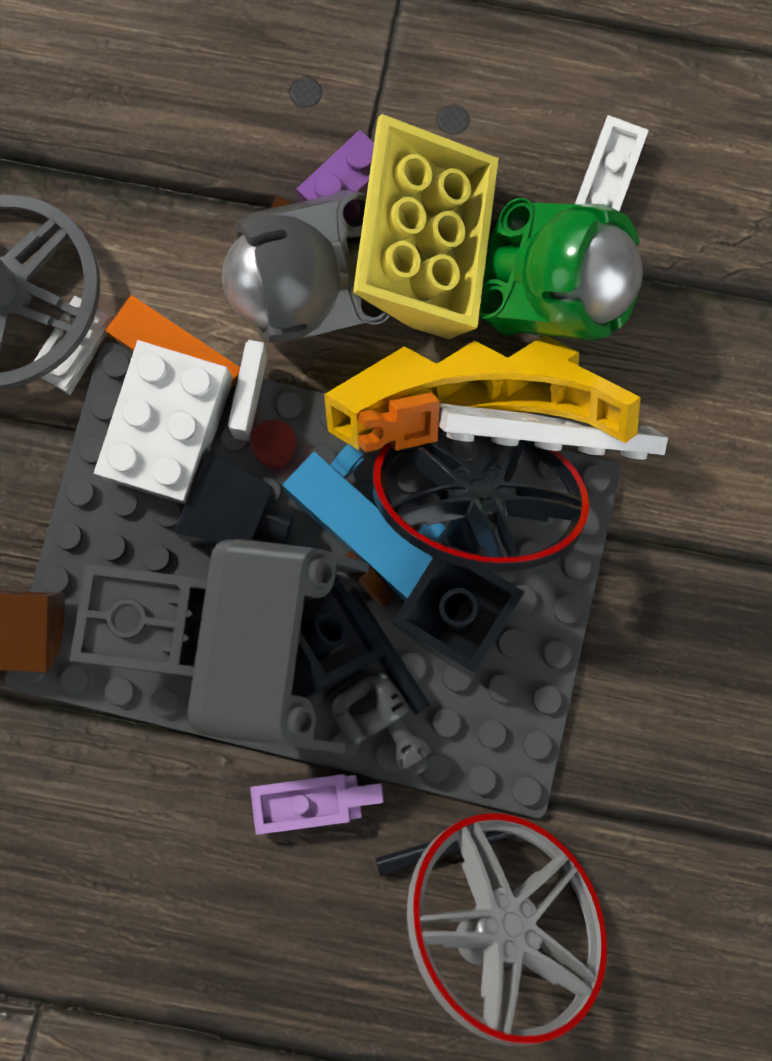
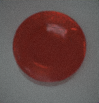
(273, 443)

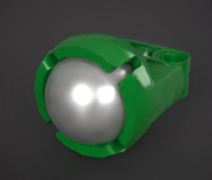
(561, 270)

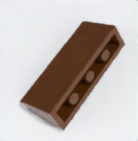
(30, 630)

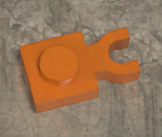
(407, 424)

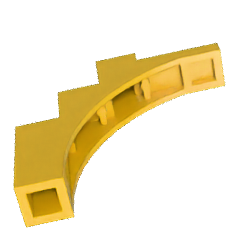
(534, 380)

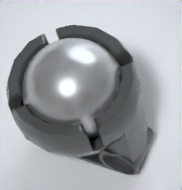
(298, 269)

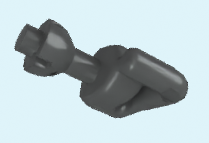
(387, 714)

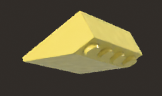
(425, 229)

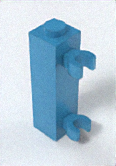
(356, 522)

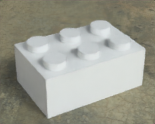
(163, 422)

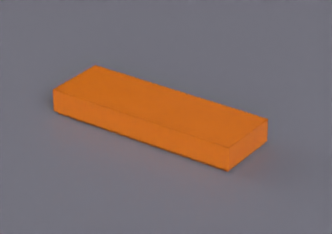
(142, 323)

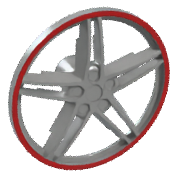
(505, 930)

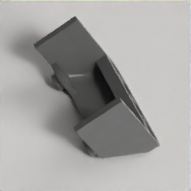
(252, 642)

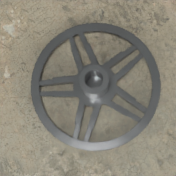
(17, 291)

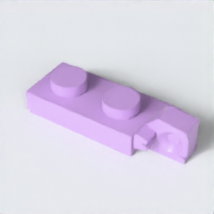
(311, 802)

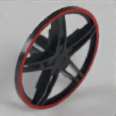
(479, 502)

